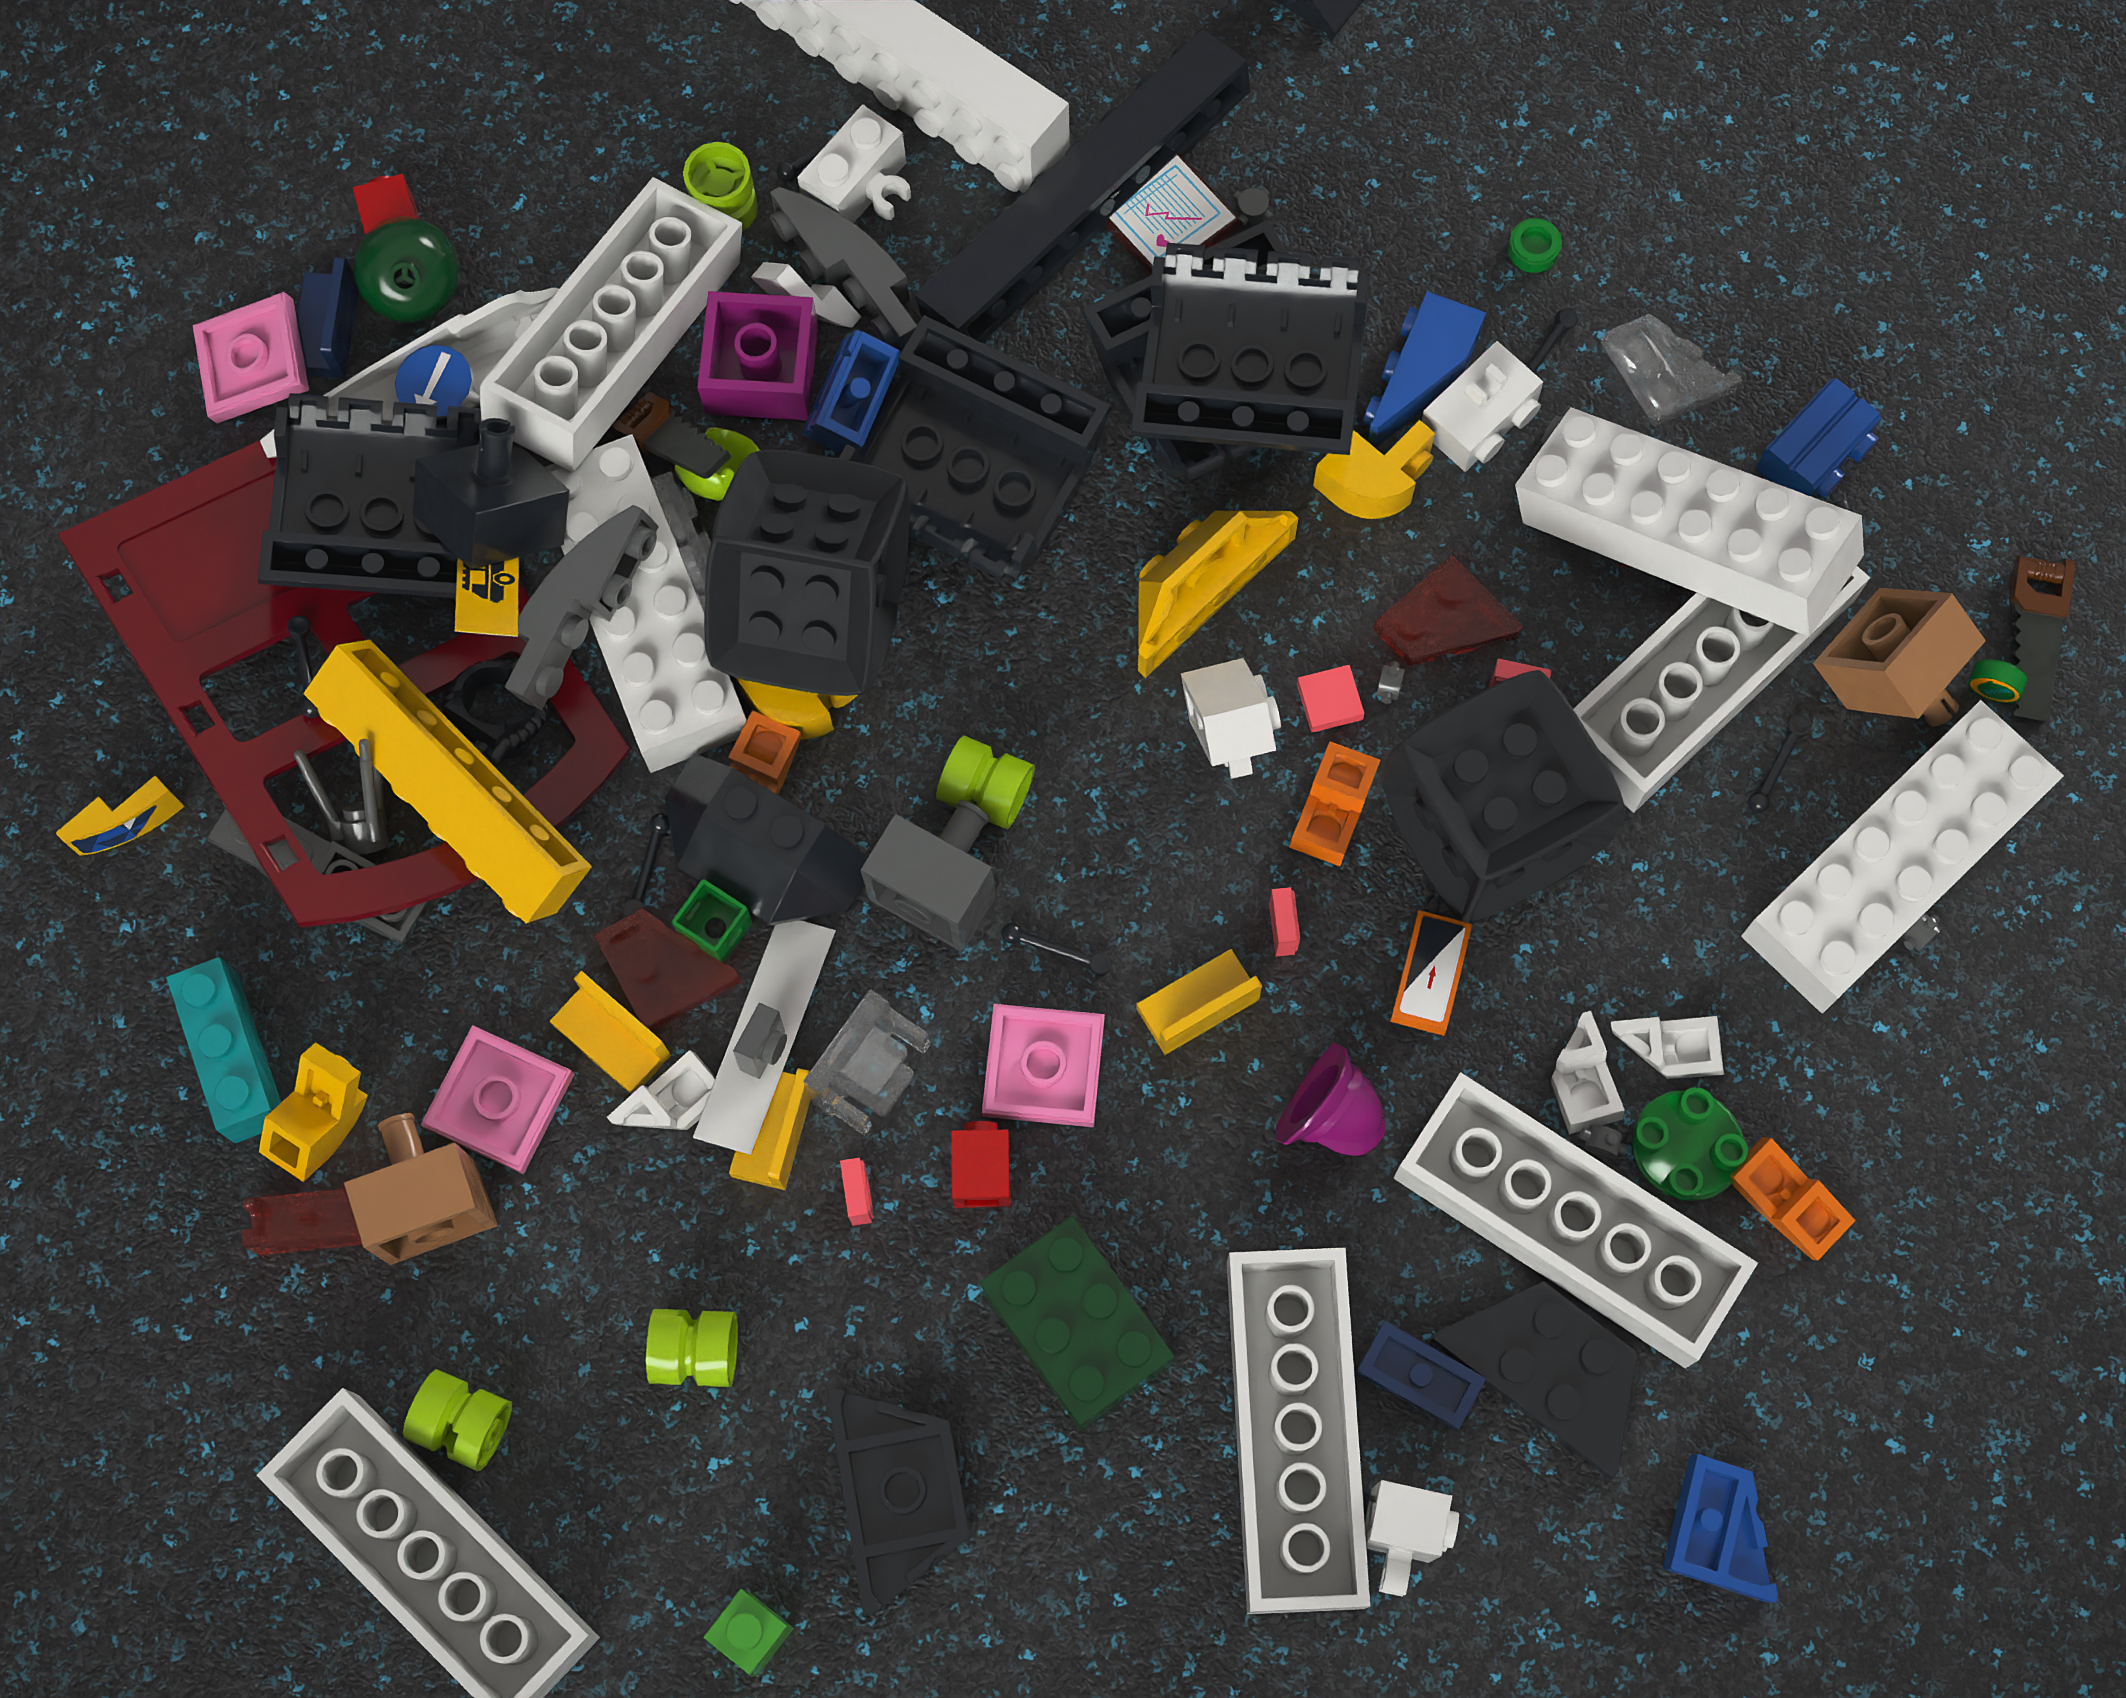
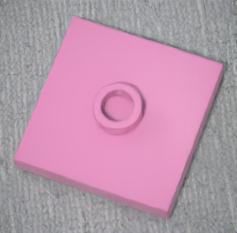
(250, 357)
(1043, 1065)
(497, 1099)

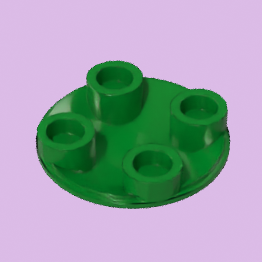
(1688, 1144)

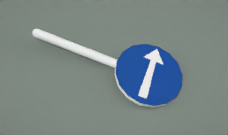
(437, 378)

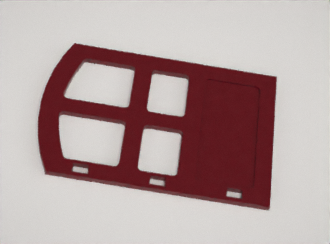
(199, 608)

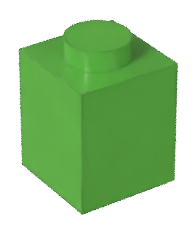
(748, 1632)

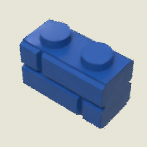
(852, 392)
(1821, 441)

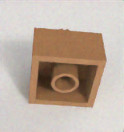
(1901, 654)
(419, 1198)

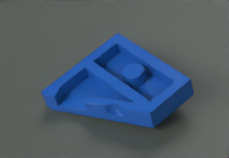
(1719, 1531)

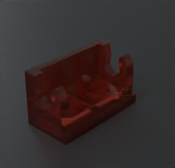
(300, 1222)

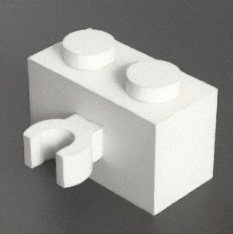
(858, 168)
(1483, 407)
(1231, 714)
(1407, 1526)

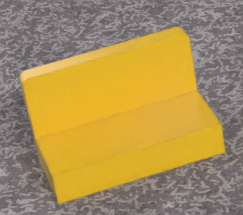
(1198, 1001)
(610, 1035)
(778, 1137)

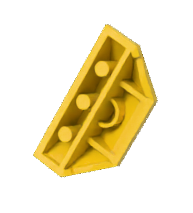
(1202, 575)

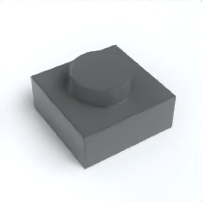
(760, 1041)

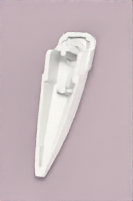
(479, 336)

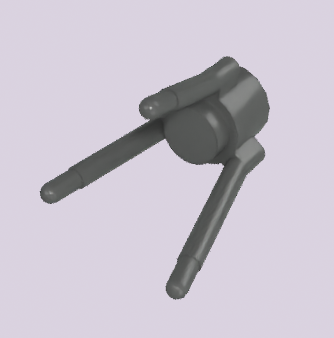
(364, 821)

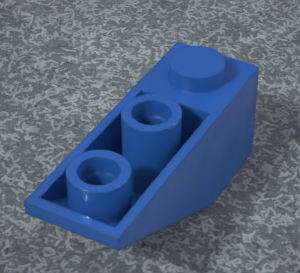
(1434, 355)

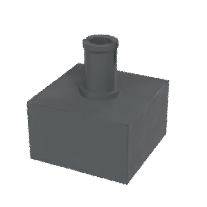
(933, 877)

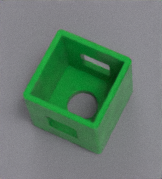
(712, 905)

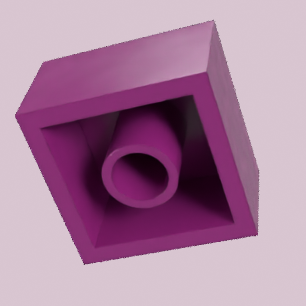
(758, 355)

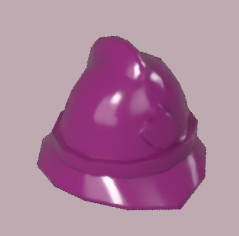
(1334, 1107)

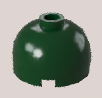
(411, 246)

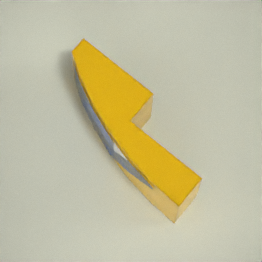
(102, 828)

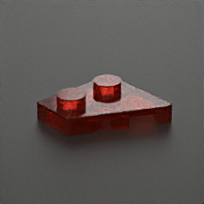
(1445, 616)
(661, 969)

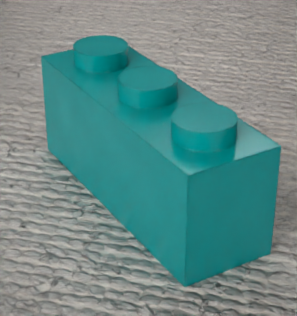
(225, 1048)

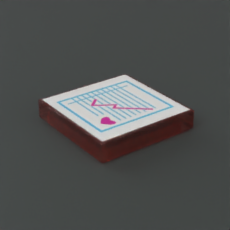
(1171, 209)

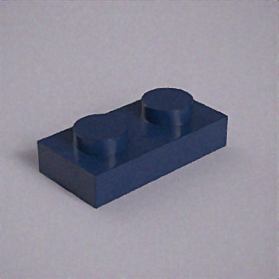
(1420, 1376)

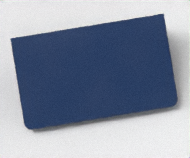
(327, 319)

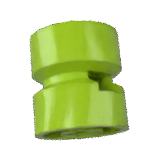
(723, 180)
(984, 781)
(692, 1347)
(456, 1419)

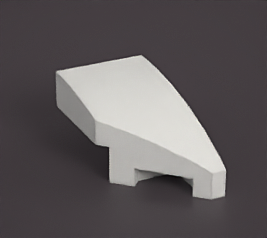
(828, 301)
(1675, 1046)
(1584, 1082)
(670, 1101)

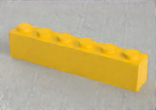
(447, 781)

